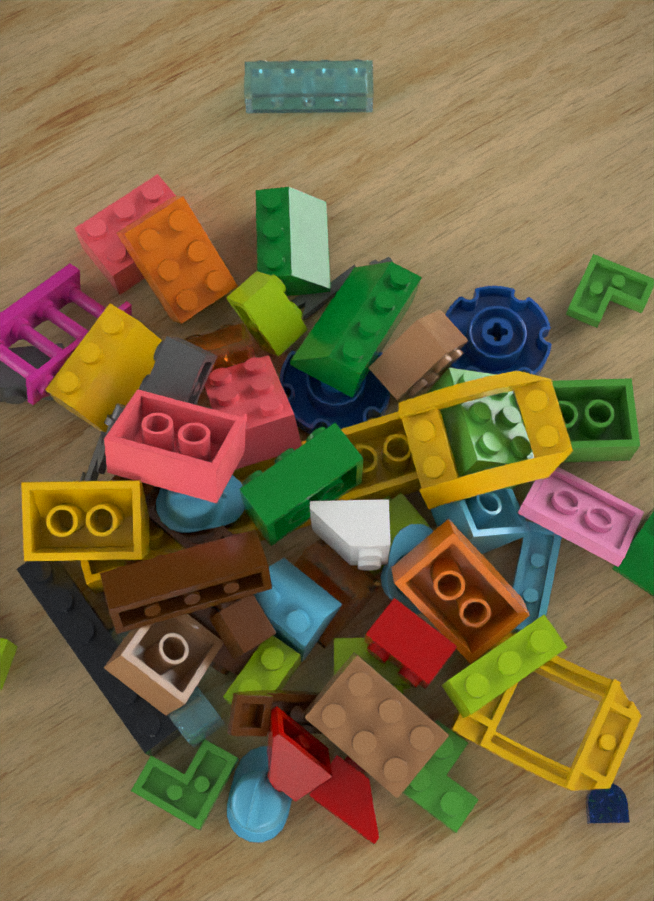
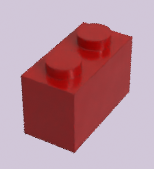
(408, 645)

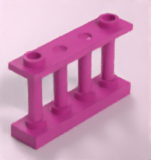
(41, 305)

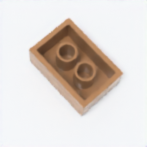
(375, 725)

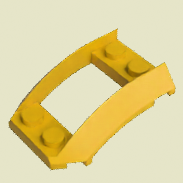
(432, 448)
(603, 742)

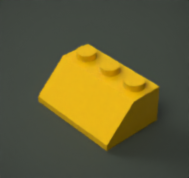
(105, 367)
(84, 520)

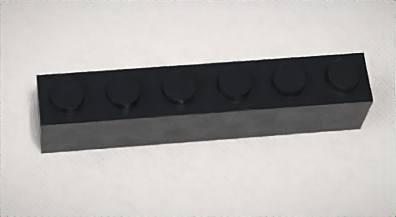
(94, 648)

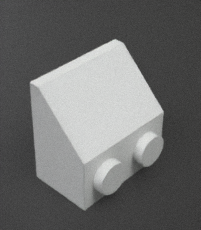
(354, 530)

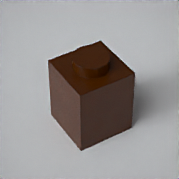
(242, 625)

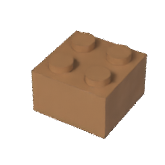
(419, 355)

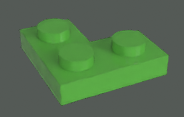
(608, 282)
(437, 791)
(188, 794)

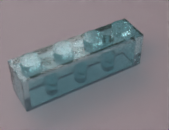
(308, 86)

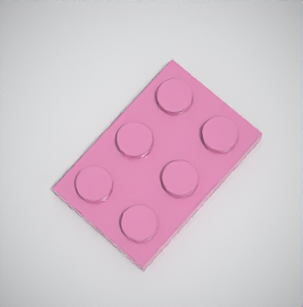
(583, 514)

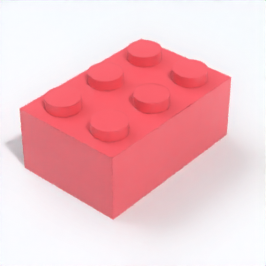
(100, 238)
(257, 395)
(175, 445)

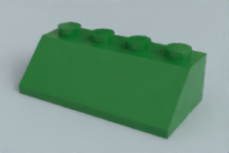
(357, 325)

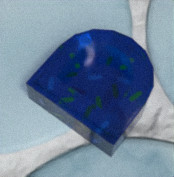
(607, 806)

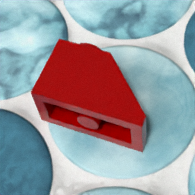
(295, 757)
(349, 797)

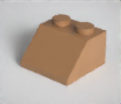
(165, 660)

